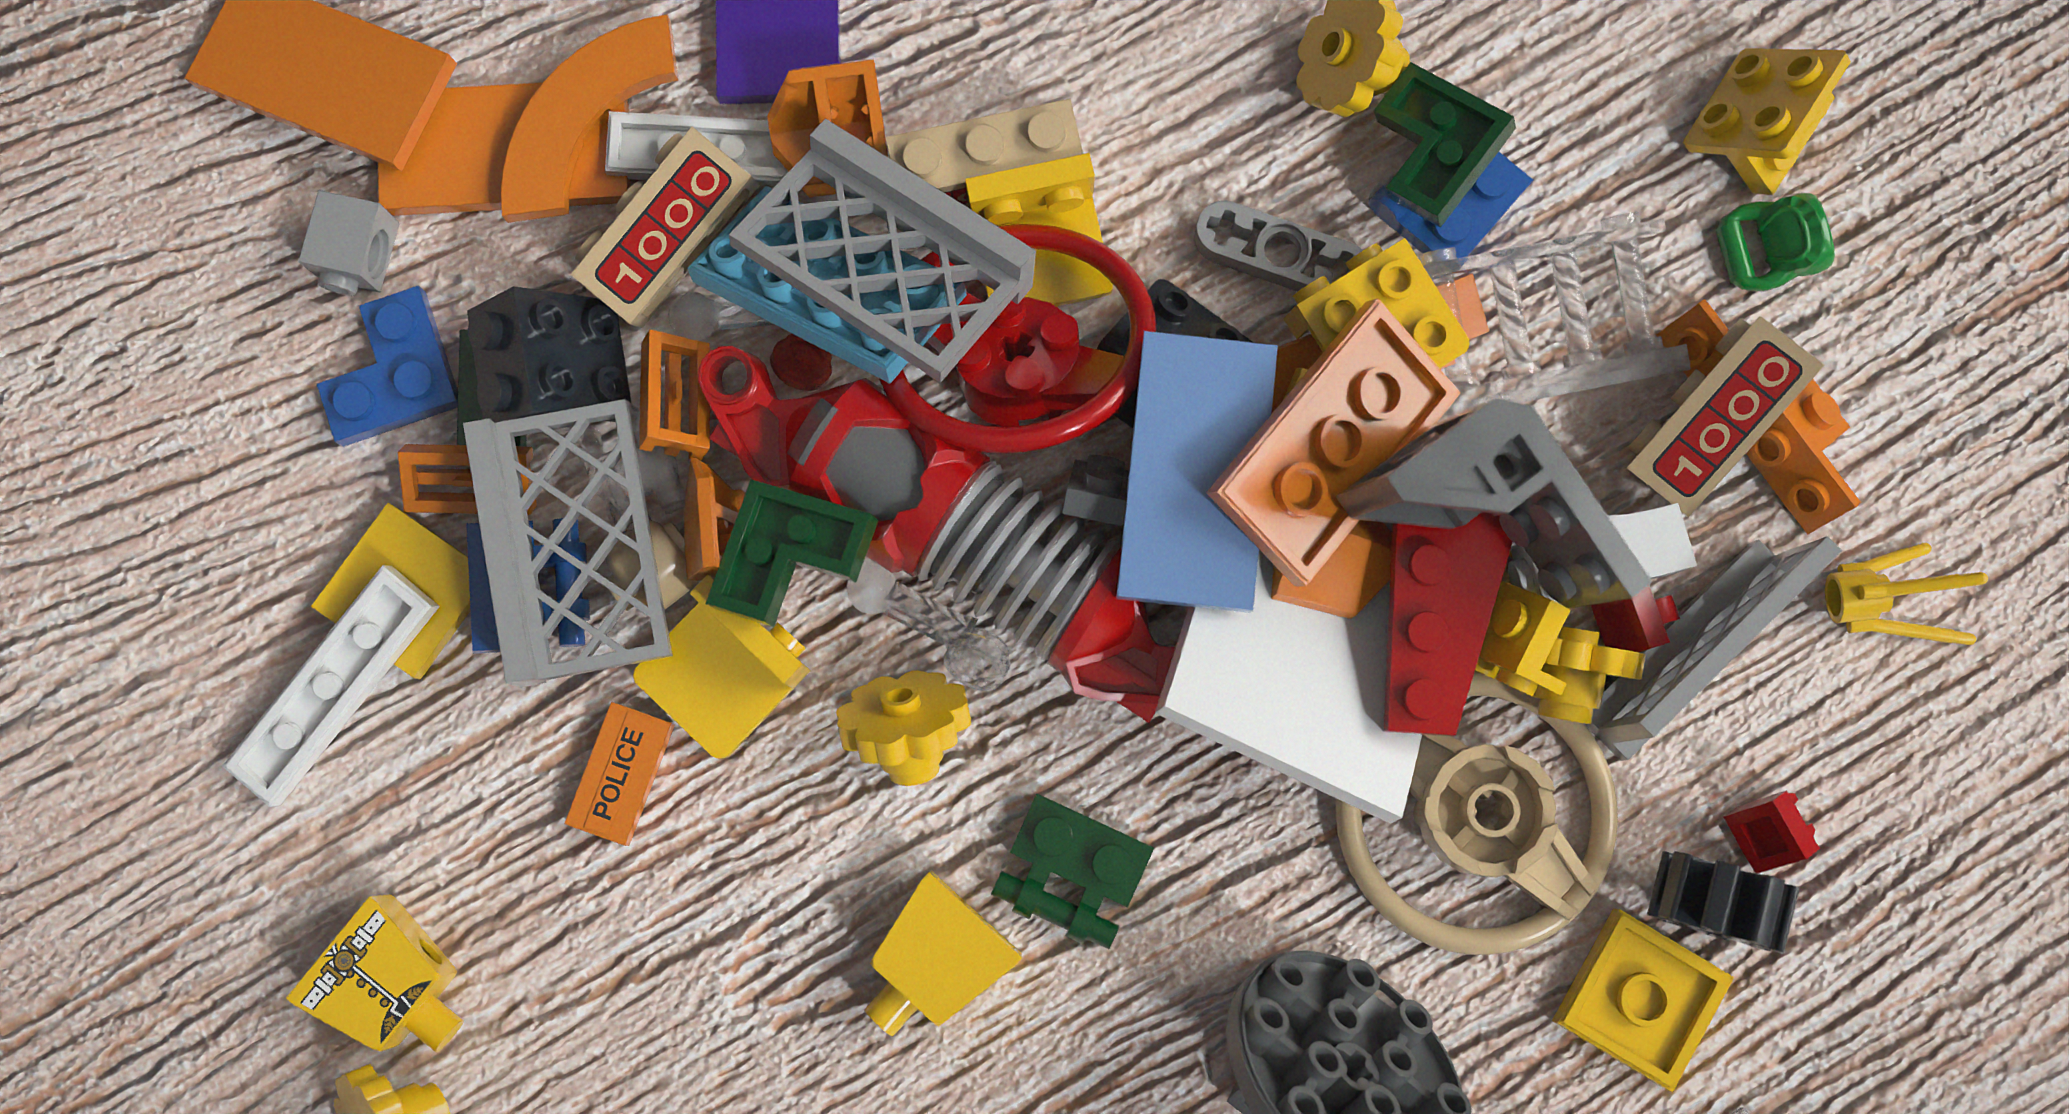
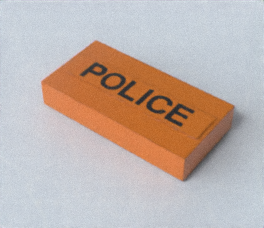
(619, 774)

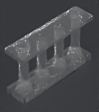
(1583, 364)

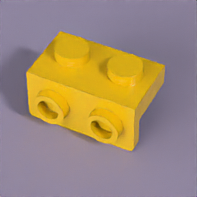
(1520, 639)

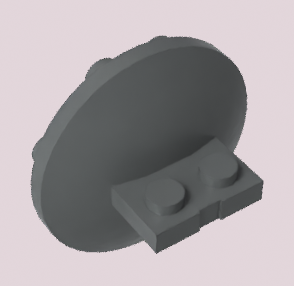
(1321, 1042)

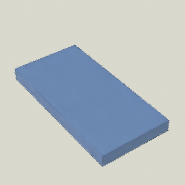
(1191, 420)

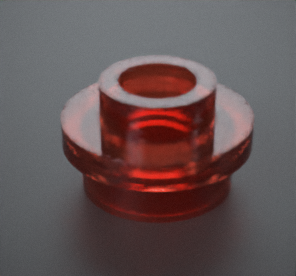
(801, 363)

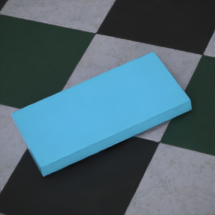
(758, 290)

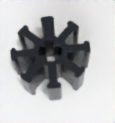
(1723, 901)

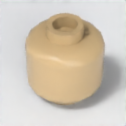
(670, 561)

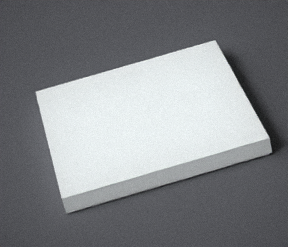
(1296, 694)

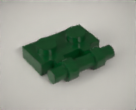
(1081, 852)

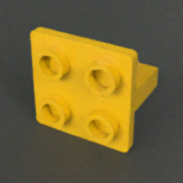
(1767, 111)

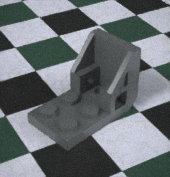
(1507, 465)

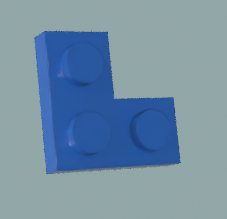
(405, 383)

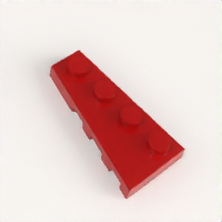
(1438, 619)

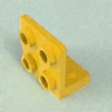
(1052, 195)

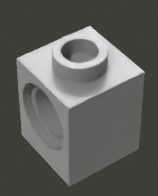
(348, 243)

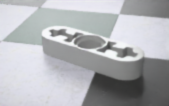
(1271, 227)

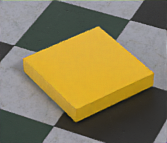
(425, 561)
(1643, 999)

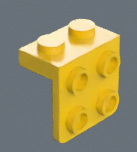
(1403, 288)
(722, 674)

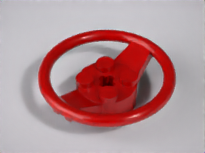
(1034, 361)

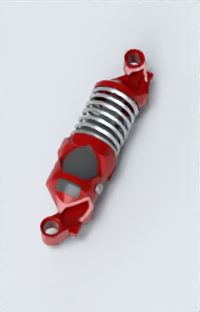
(948, 518)

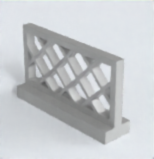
(926, 220)
(510, 552)
(1705, 640)

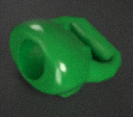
(1792, 235)

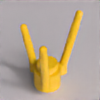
(1860, 596)

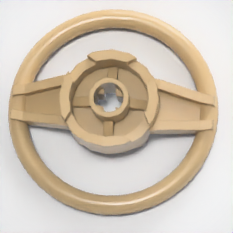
(1520, 846)

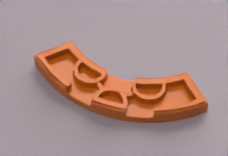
(568, 104)

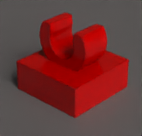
(1635, 622)
(1772, 832)

